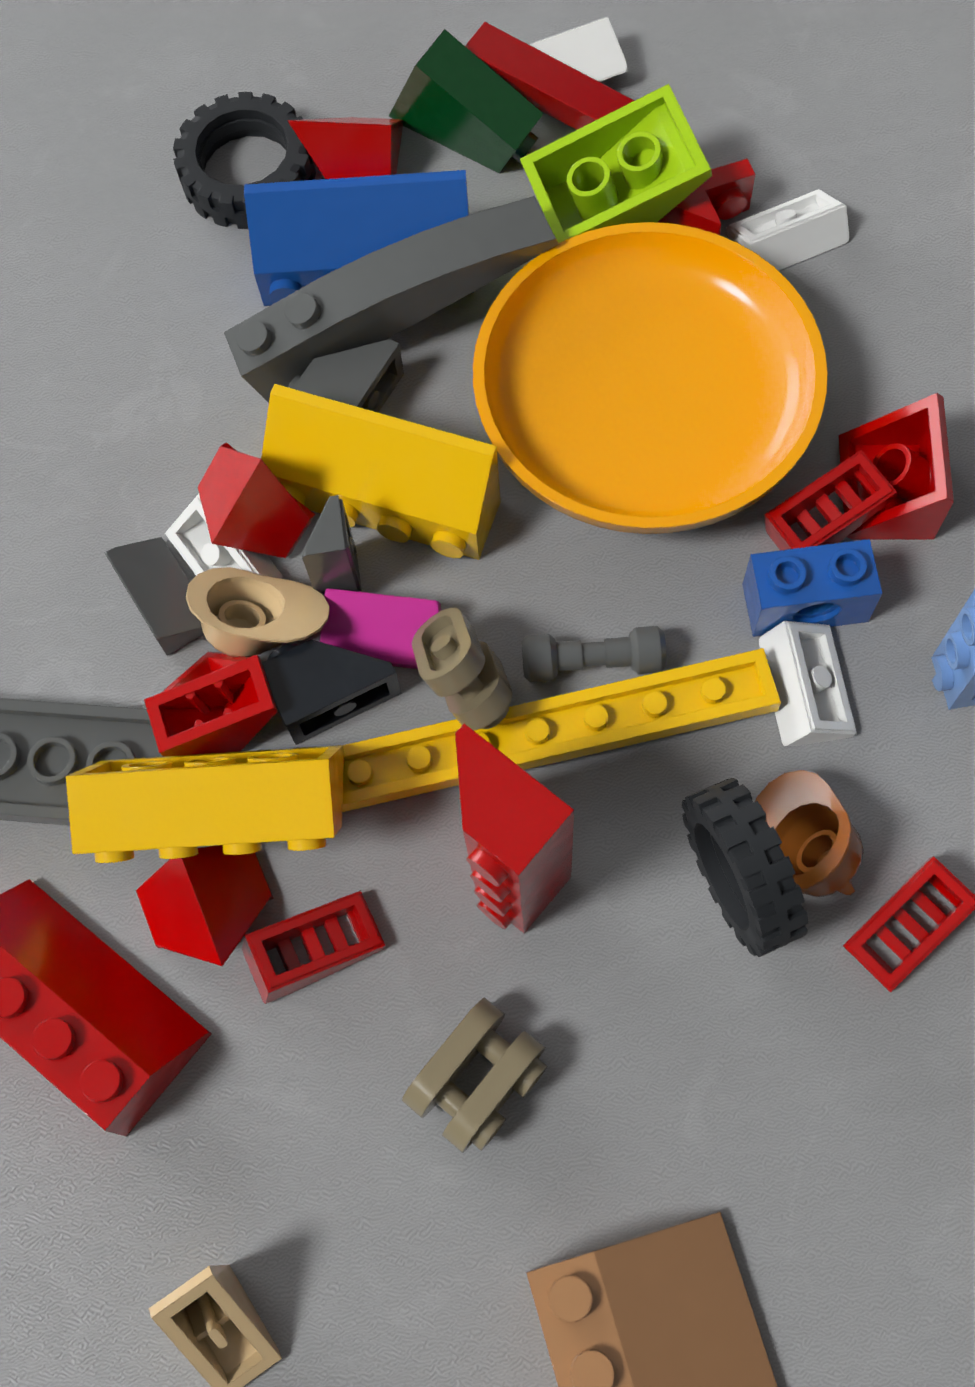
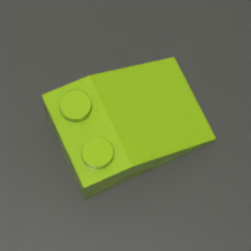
(618, 167)

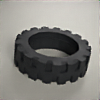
(229, 121)
(745, 867)

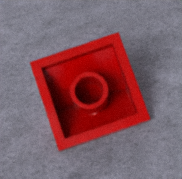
(915, 459)

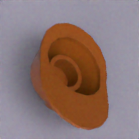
(813, 832)

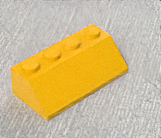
(386, 471)
(207, 802)

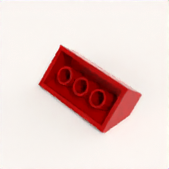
(512, 832)
(86, 1013)

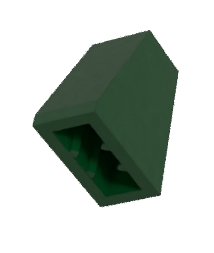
(466, 106)

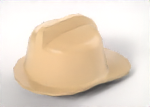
(252, 611)

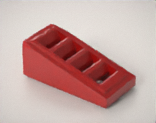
(816, 495)
(946, 885)
(320, 966)

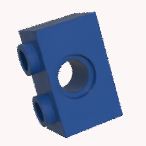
(812, 585)

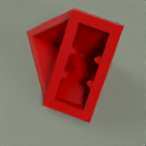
(351, 145)
(250, 506)
(212, 706)
(204, 902)

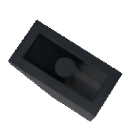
(325, 685)

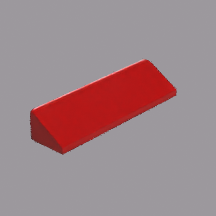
(545, 80)

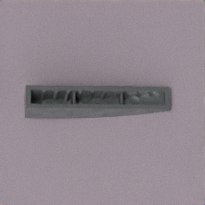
(386, 291)

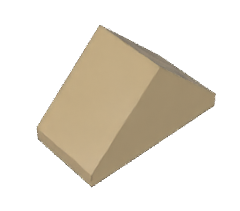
(217, 1328)

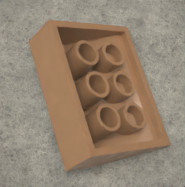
(652, 1313)

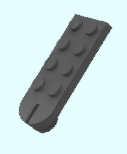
(54, 739)

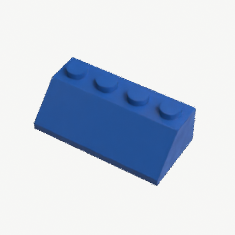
(326, 223)

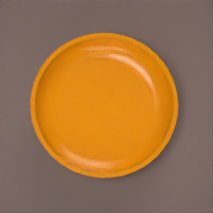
(649, 377)

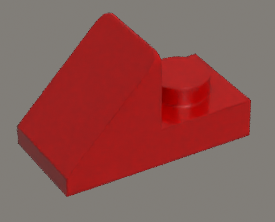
(719, 197)

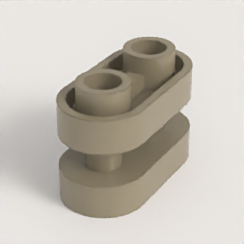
(462, 670)
(476, 1116)

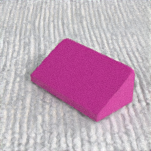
(376, 624)

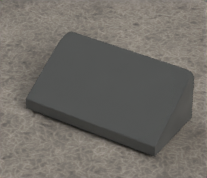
(331, 551)
(157, 590)

